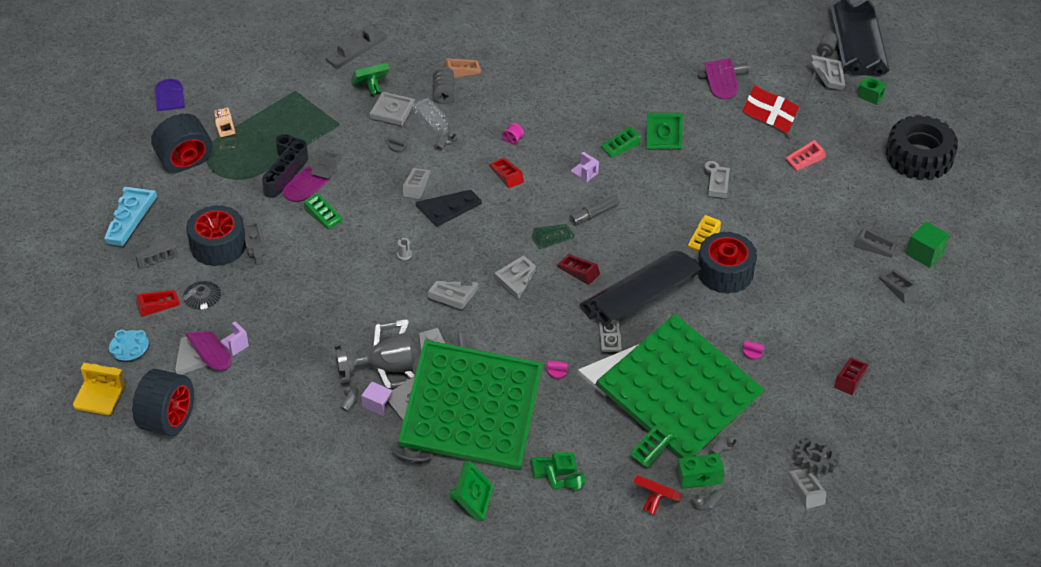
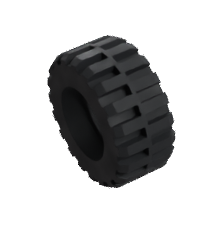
(917, 161)

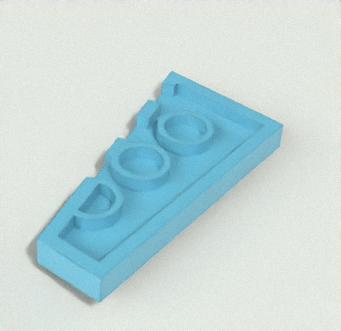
(131, 210)

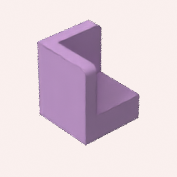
(587, 168)
(236, 341)
(375, 398)

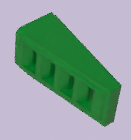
(632, 140)
(316, 202)
(652, 455)

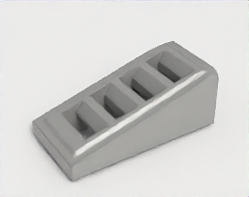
(415, 188)
(811, 498)

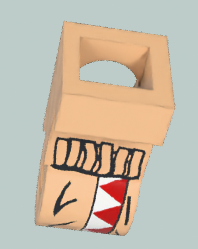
(223, 121)

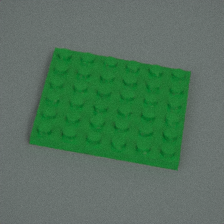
(682, 385)
(471, 404)

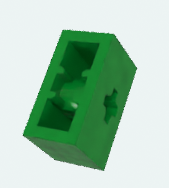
(700, 471)

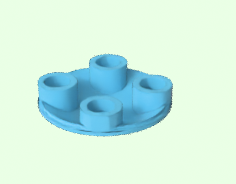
(128, 344)

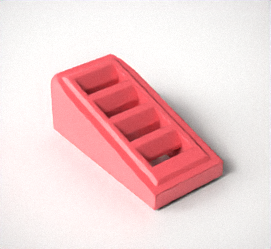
(819, 154)

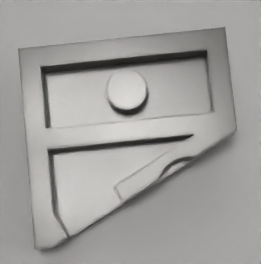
(829, 71)
(516, 275)
(452, 293)
(188, 358)

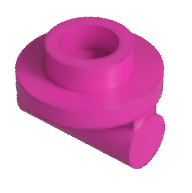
(752, 349)
(557, 369)

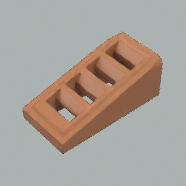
(462, 67)

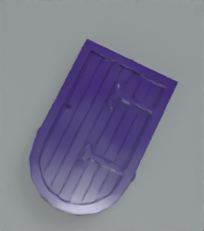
(169, 95)

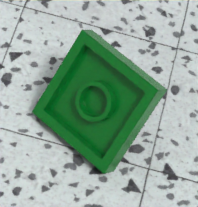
(370, 76)
(664, 130)
(472, 491)

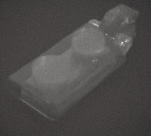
(431, 115)

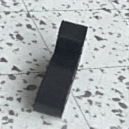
(293, 156)

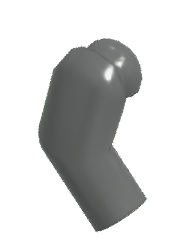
(352, 393)

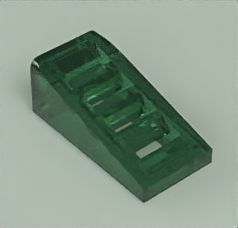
(543, 241)

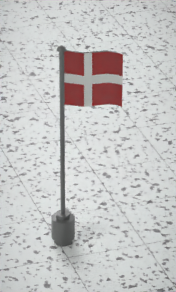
(778, 111)

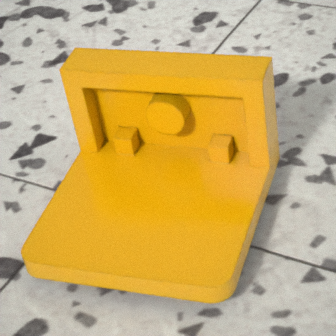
(100, 389)

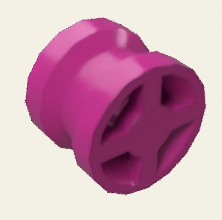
(513, 133)

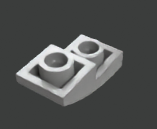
(610, 338)

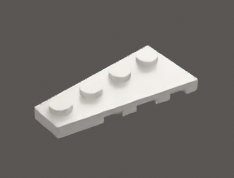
(594, 371)

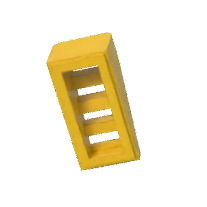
(708, 224)

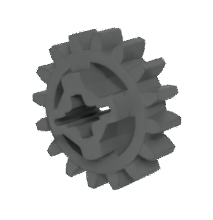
(816, 454)

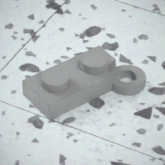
(718, 180)

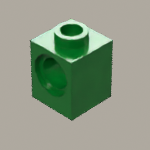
(871, 90)

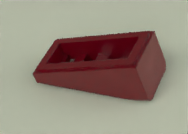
(587, 276)
(847, 381)

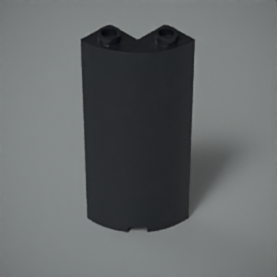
(859, 37)
(640, 287)

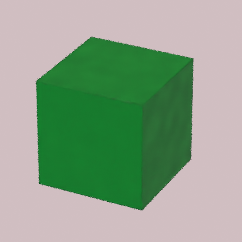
(927, 244)

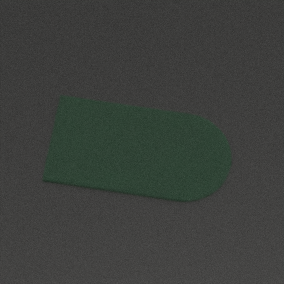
(254, 144)

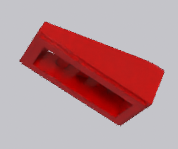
(510, 177)
(146, 305)

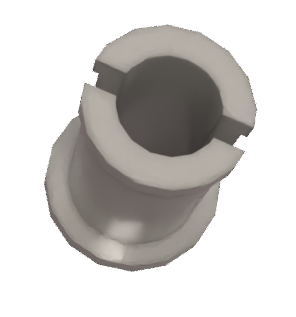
(404, 249)

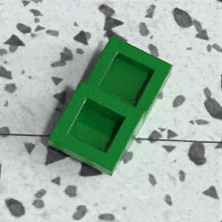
(563, 464)

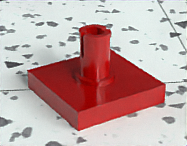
(657, 491)

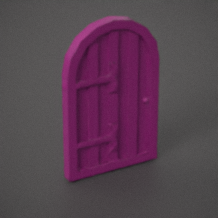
(722, 78)
(303, 185)
(210, 349)

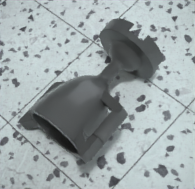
(388, 355)

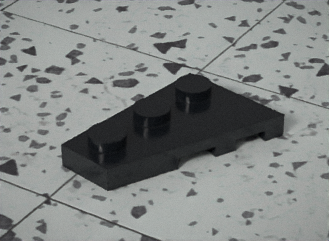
(447, 207)

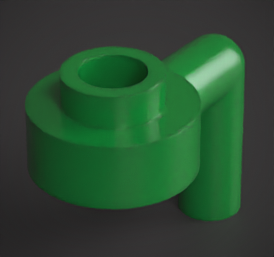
(572, 481)

